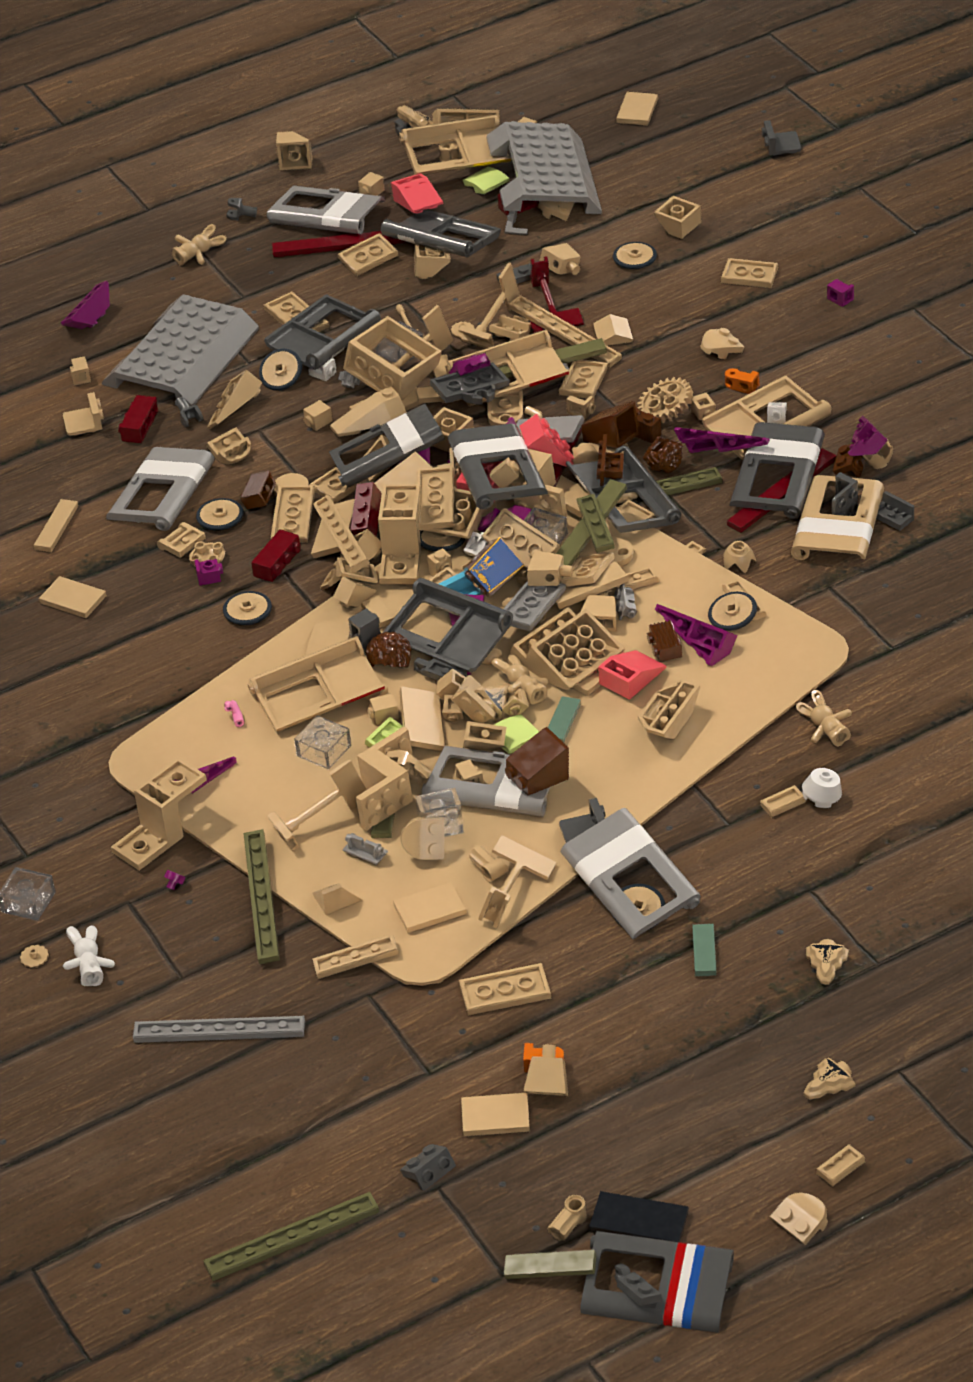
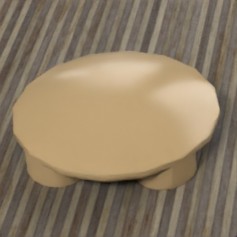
(207, 551)

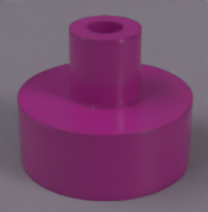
(174, 878)

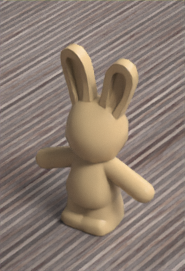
(198, 245)
(520, 678)
(825, 720)

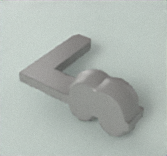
(509, 226)

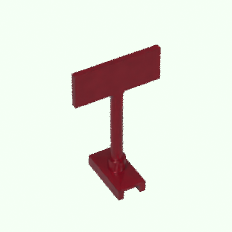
(540, 277)

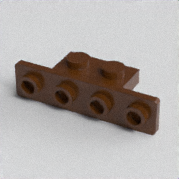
(609, 464)

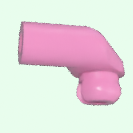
(236, 712)

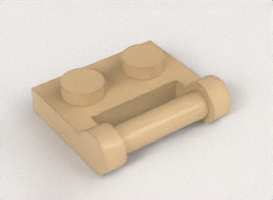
(181, 540)

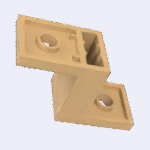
(555, 496)
(399, 533)
(384, 780)
(158, 813)

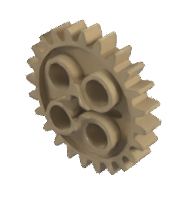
(666, 398)

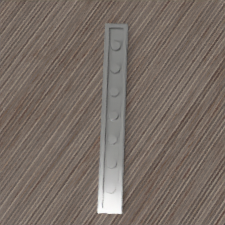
(219, 1029)

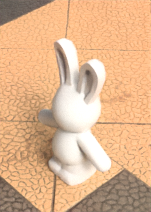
(86, 956)

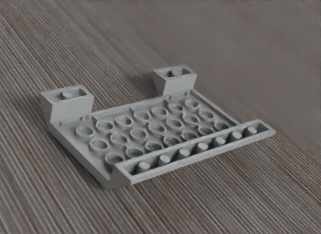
(547, 165)
(186, 348)

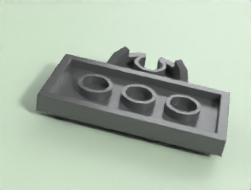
(471, 386)

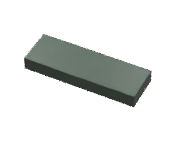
(564, 716)
(704, 950)

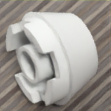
(822, 787)

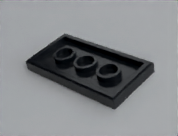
(638, 1217)

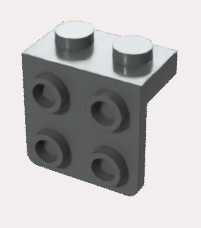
(780, 142)
(846, 497)
(575, 826)

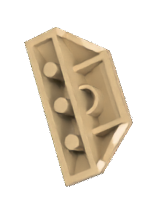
(669, 709)

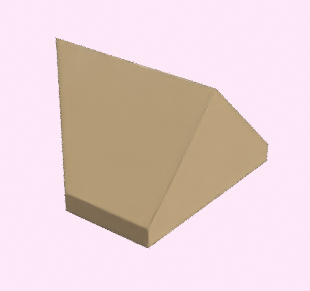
(334, 898)

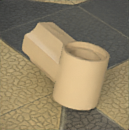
(490, 866)
(570, 1216)

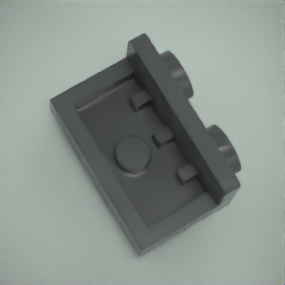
(895, 511)
(429, 1165)

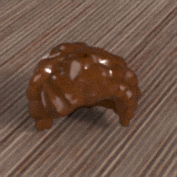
(664, 455)
(389, 649)

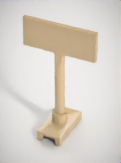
(509, 293)
(437, 332)
(348, 785)
(523, 859)

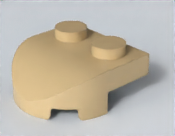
(556, 208)
(511, 327)
(720, 342)
(230, 447)
(415, 769)
(424, 838)
(801, 1216)

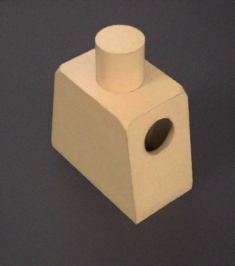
(562, 259)
(547, 569)
(603, 609)
(547, 1074)

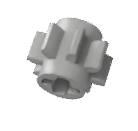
(348, 379)

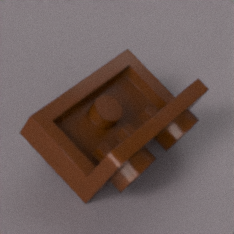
(846, 463)

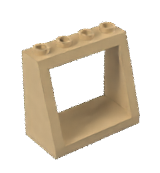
(380, 373)

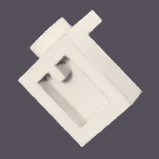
(325, 371)
(776, 412)
(475, 544)

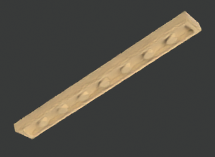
(559, 327)
(341, 533)

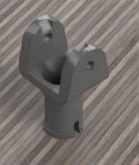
(242, 209)
(188, 412)

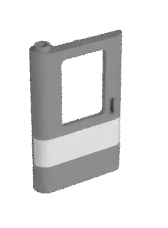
(340, 214)
(163, 465)
(499, 795)
(612, 848)

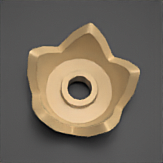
(881, 458)
(739, 554)

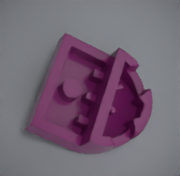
(470, 364)

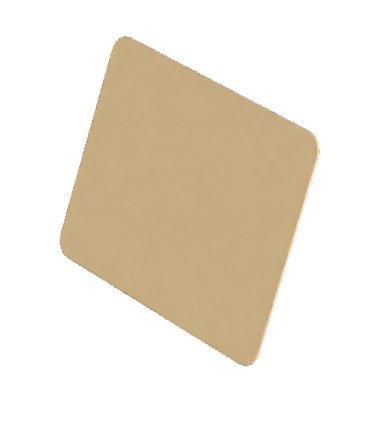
(609, 753)

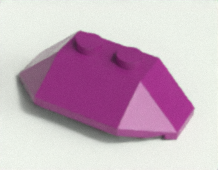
(90, 308)

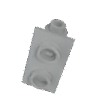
(625, 602)
(364, 849)

